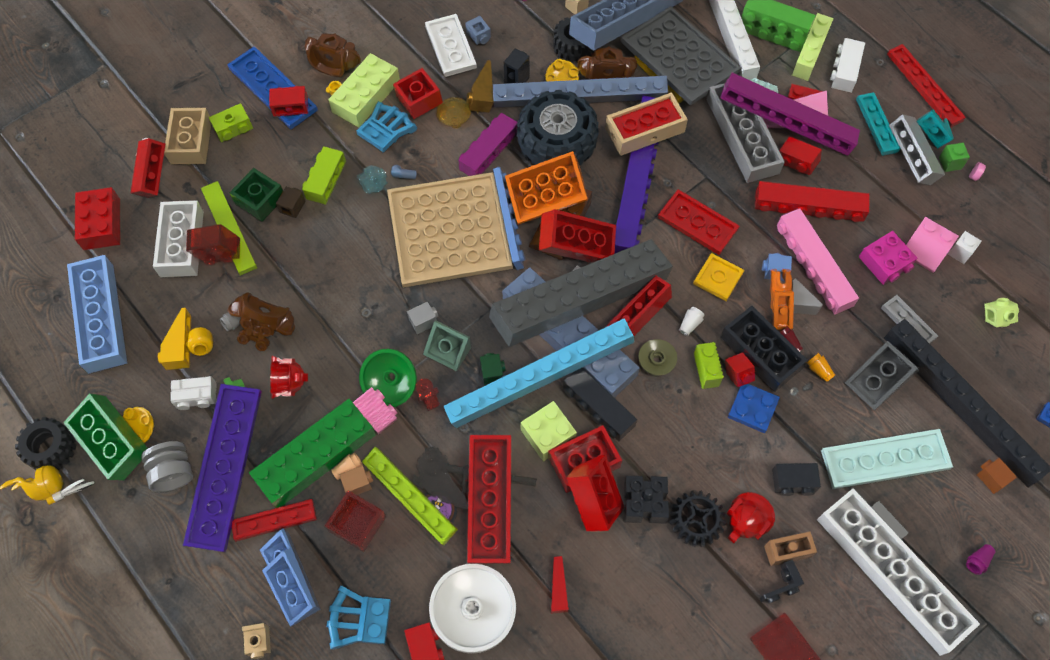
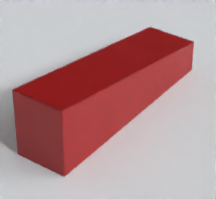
(559, 594)

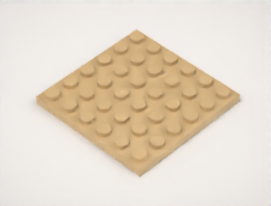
(449, 229)

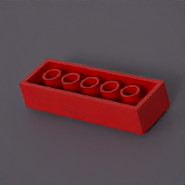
(489, 499)

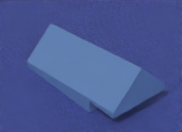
(288, 578)

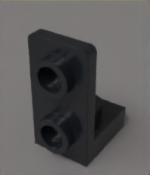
(792, 576)

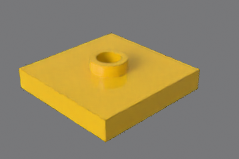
(718, 277)

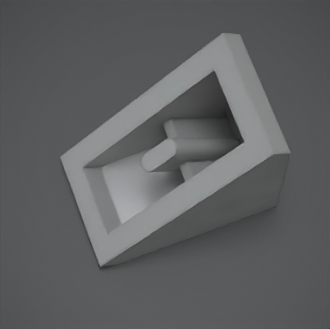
(803, 300)

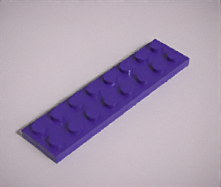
(222, 468)

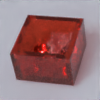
(213, 244)
(355, 521)

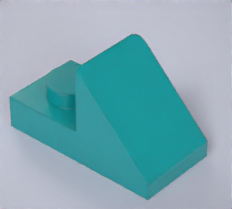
(935, 128)

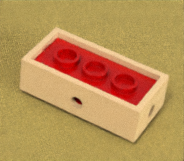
(646, 123)

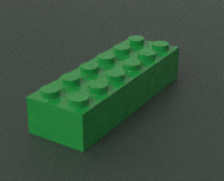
(312, 453)

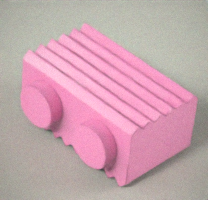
(375, 410)

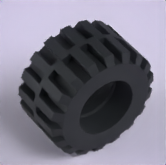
(565, 48)
(36, 434)

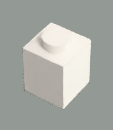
(964, 247)

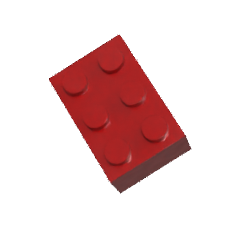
(97, 218)
(582, 449)

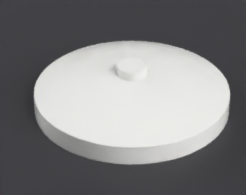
(472, 608)

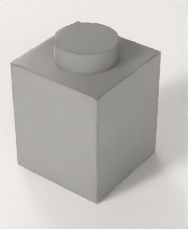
(422, 317)

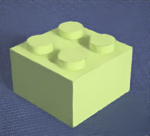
(547, 429)

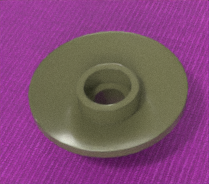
(657, 349)

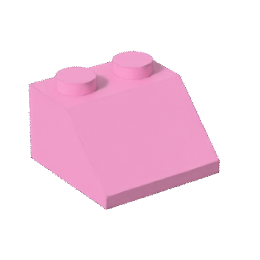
(931, 244)

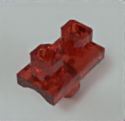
(427, 394)

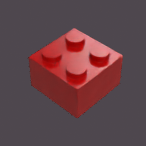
(418, 93)

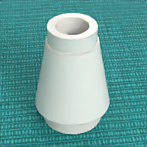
(691, 320)

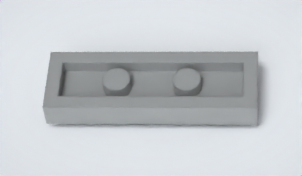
(899, 310)

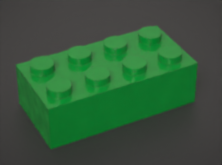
(106, 437)

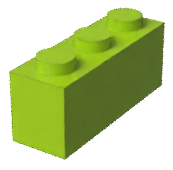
(324, 175)

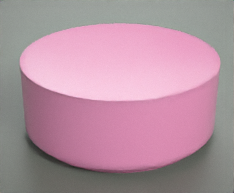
(977, 171)

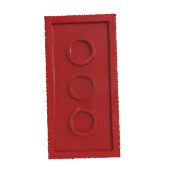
(698, 222)

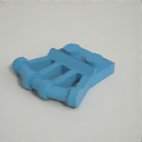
(378, 133)
(372, 620)

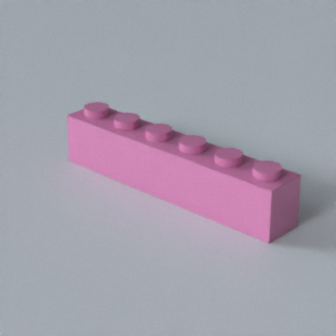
(817, 261)

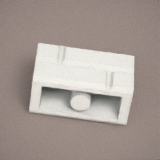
(193, 392)

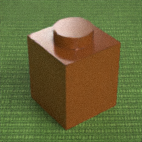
(996, 475)

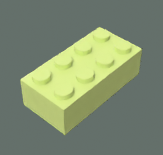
(363, 89)

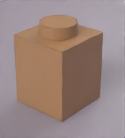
(356, 480)

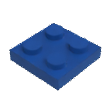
(753, 407)

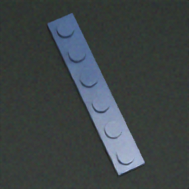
(510, 223)

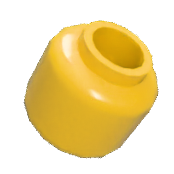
(200, 341)

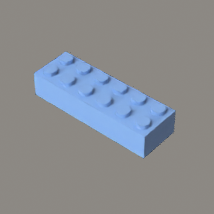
(96, 314)

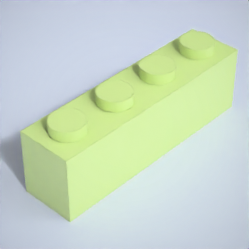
(812, 47)

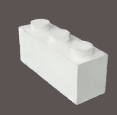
(847, 65)

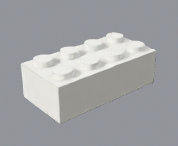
(171, 239)

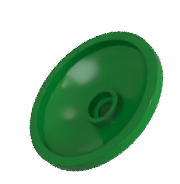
(376, 374)

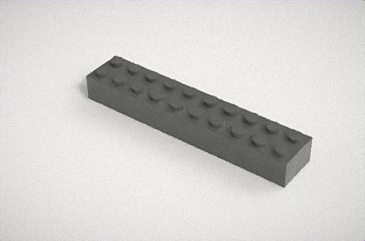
(578, 292)

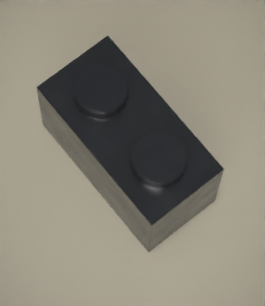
(517, 67)
(796, 478)

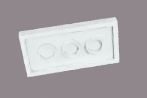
(450, 45)

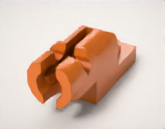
(782, 299)

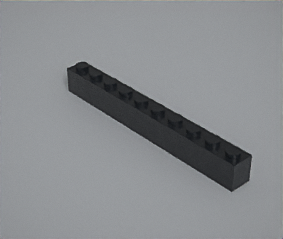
(969, 404)

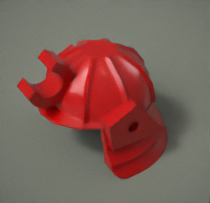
(285, 377)
(750, 516)

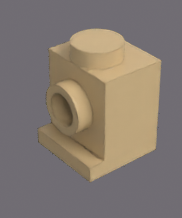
(263, 646)

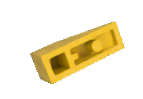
(174, 348)

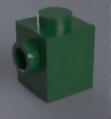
(492, 367)

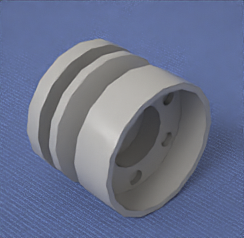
(167, 466)

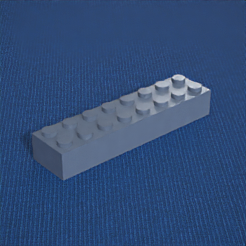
(613, 18)
(611, 372)

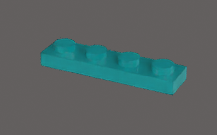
(878, 124)

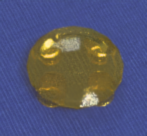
(453, 112)

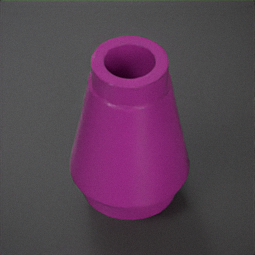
(980, 560)

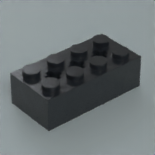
(751, 334)

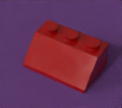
(596, 494)

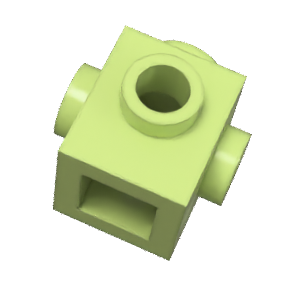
(1001, 312)

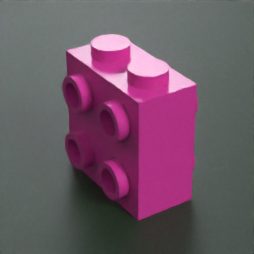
(888, 258)

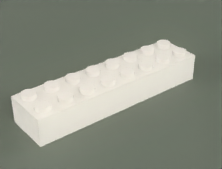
(898, 573)

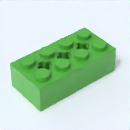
(777, 23)

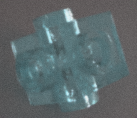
(372, 179)

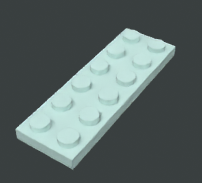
(886, 458)

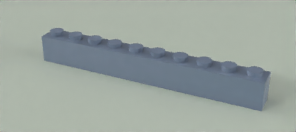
(591, 90)

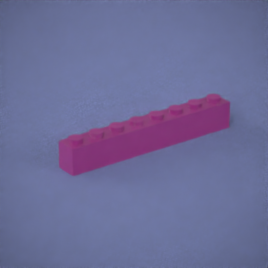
(790, 114)

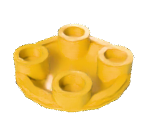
(562, 71)
(140, 421)

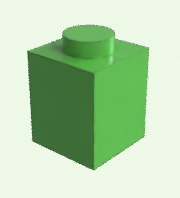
(954, 157)

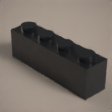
(599, 403)

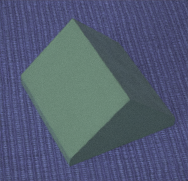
(447, 346)

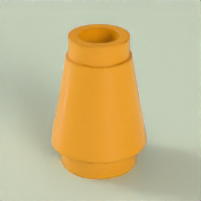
(820, 366)

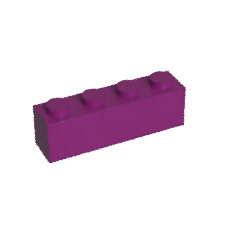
(488, 145)

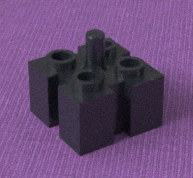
(646, 499)

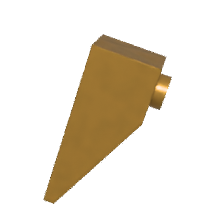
(481, 93)

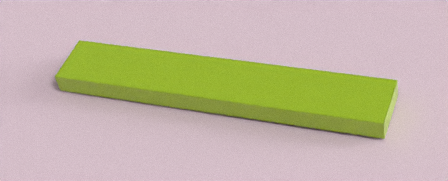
(224, 216)
(410, 496)

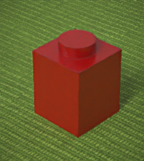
(740, 369)

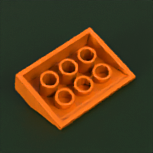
(546, 187)

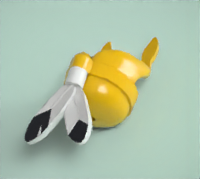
(46, 485)

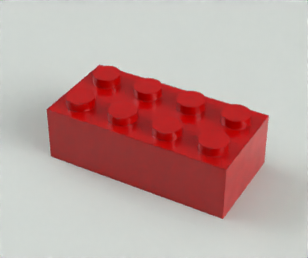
(576, 236)

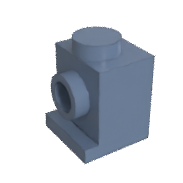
(479, 34)

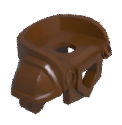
(331, 58)
(607, 66)
(259, 323)

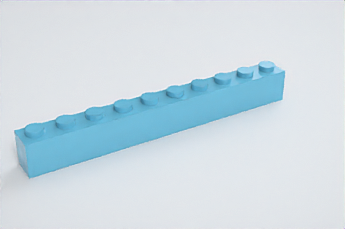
(539, 373)

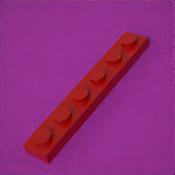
(925, 85)

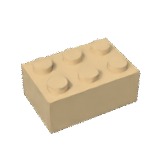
(187, 136)

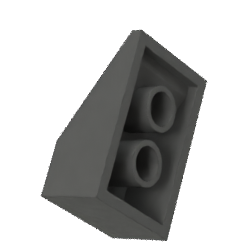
(882, 375)

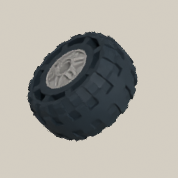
(557, 125)

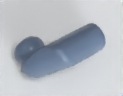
(397, 172)

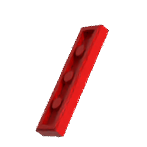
(273, 520)

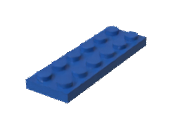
(261, 76)

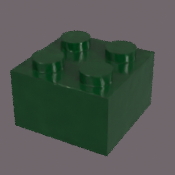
(256, 194)

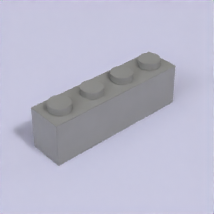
(916, 150)

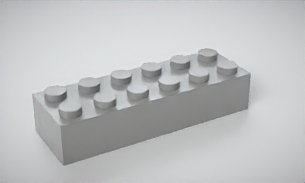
(746, 137)

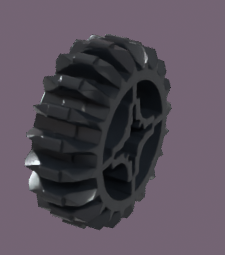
(712, 509)

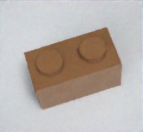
(791, 547)

